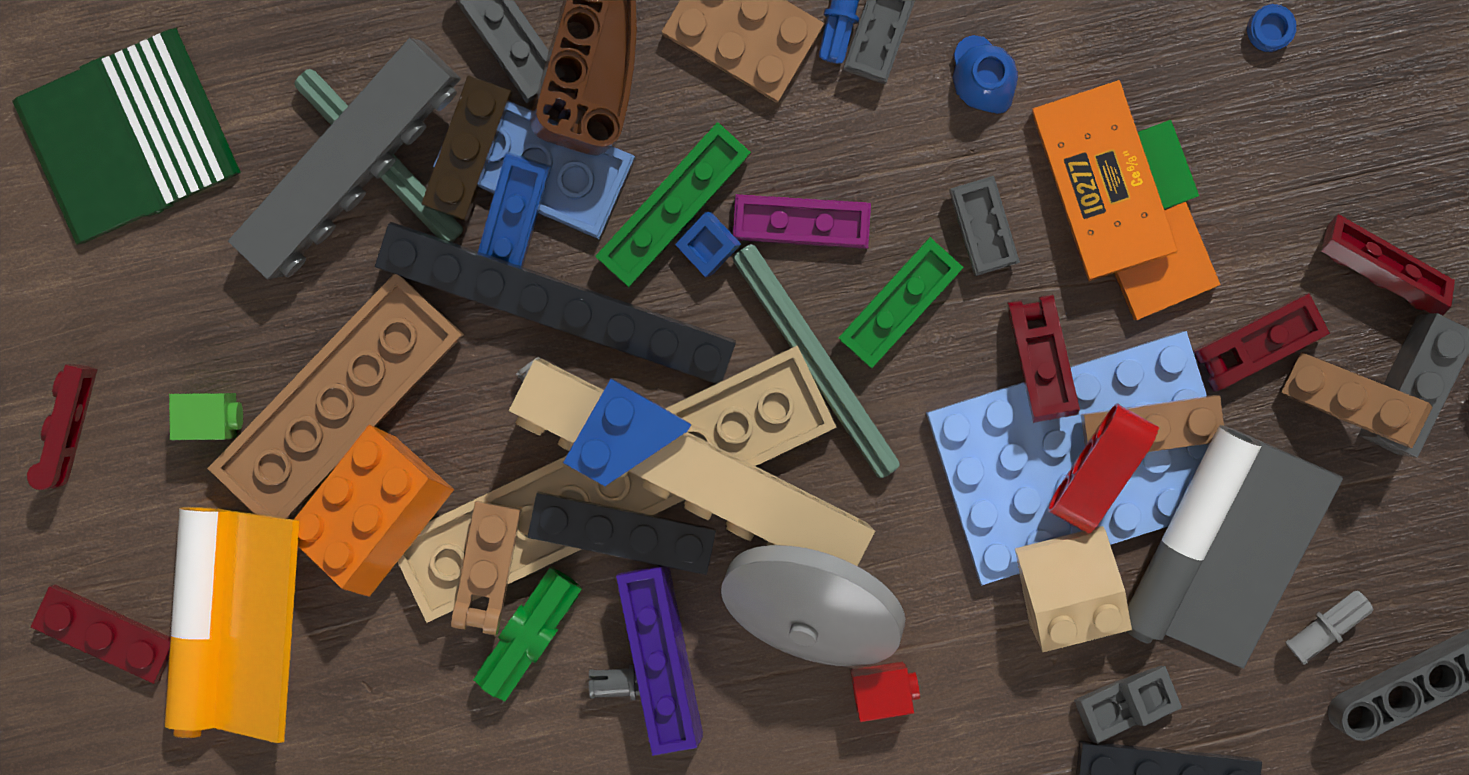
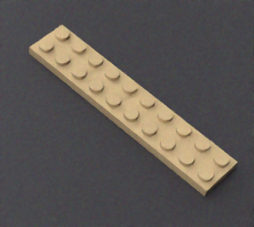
(745, 415)

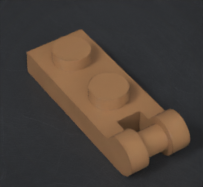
(486, 566)

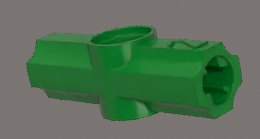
(527, 634)

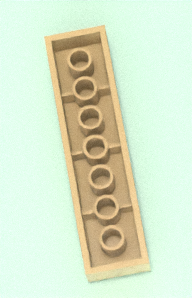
(700, 474)

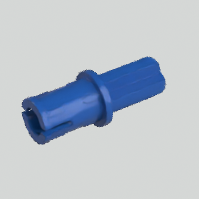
(838, 30)

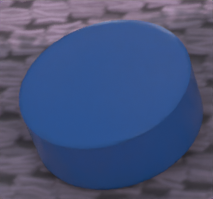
(1271, 28)

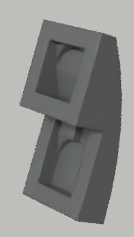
(1128, 703)

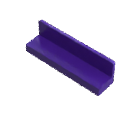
(660, 659)

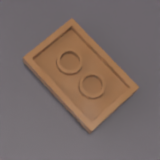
(747, 39)

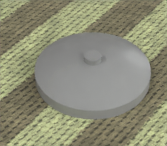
(813, 605)

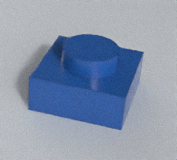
(708, 244)

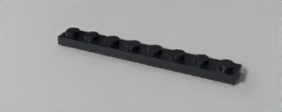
(554, 303)

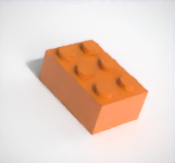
(369, 511)

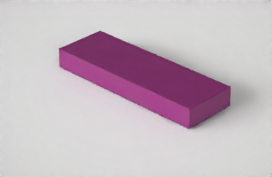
(802, 221)

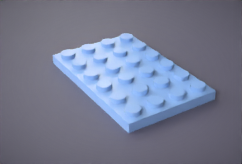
(1010, 468)

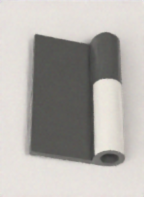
(1231, 547)

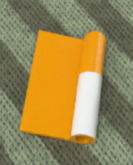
(231, 623)

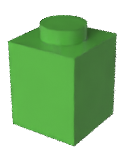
(204, 416)

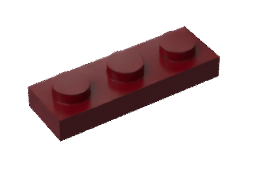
(1388, 266)
(103, 633)

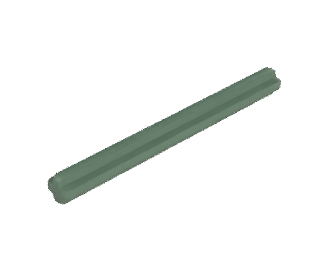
(821, 367)

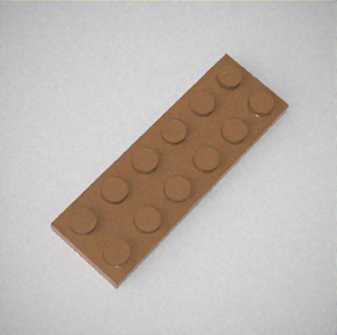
(335, 399)

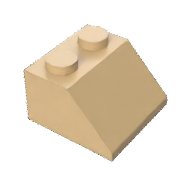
(1072, 589)

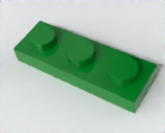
(900, 302)

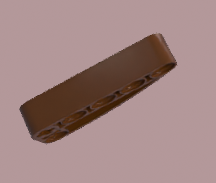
(602, 73)

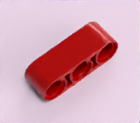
(1103, 468)

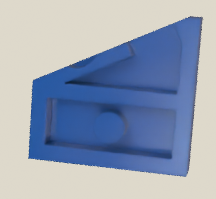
(622, 434)

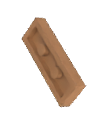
(1357, 400)
(1179, 421)

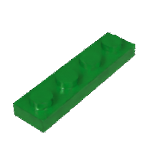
(673, 204)

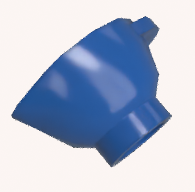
(984, 75)

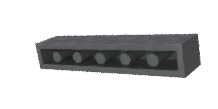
(345, 160)

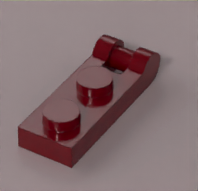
(1263, 341)
(1043, 360)
(63, 428)

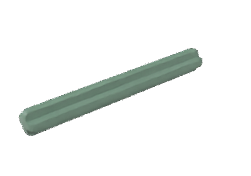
(397, 177)

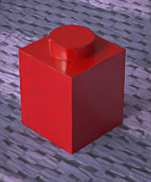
(884, 691)

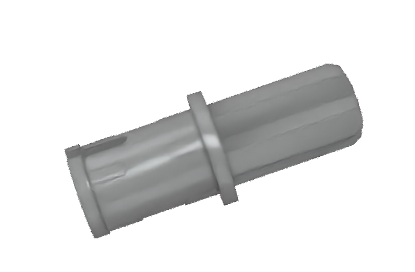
(1330, 626)

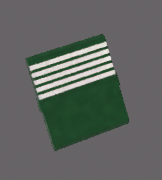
(126, 136)

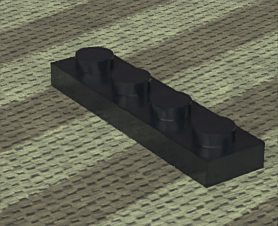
(621, 533)
(1137, 760)

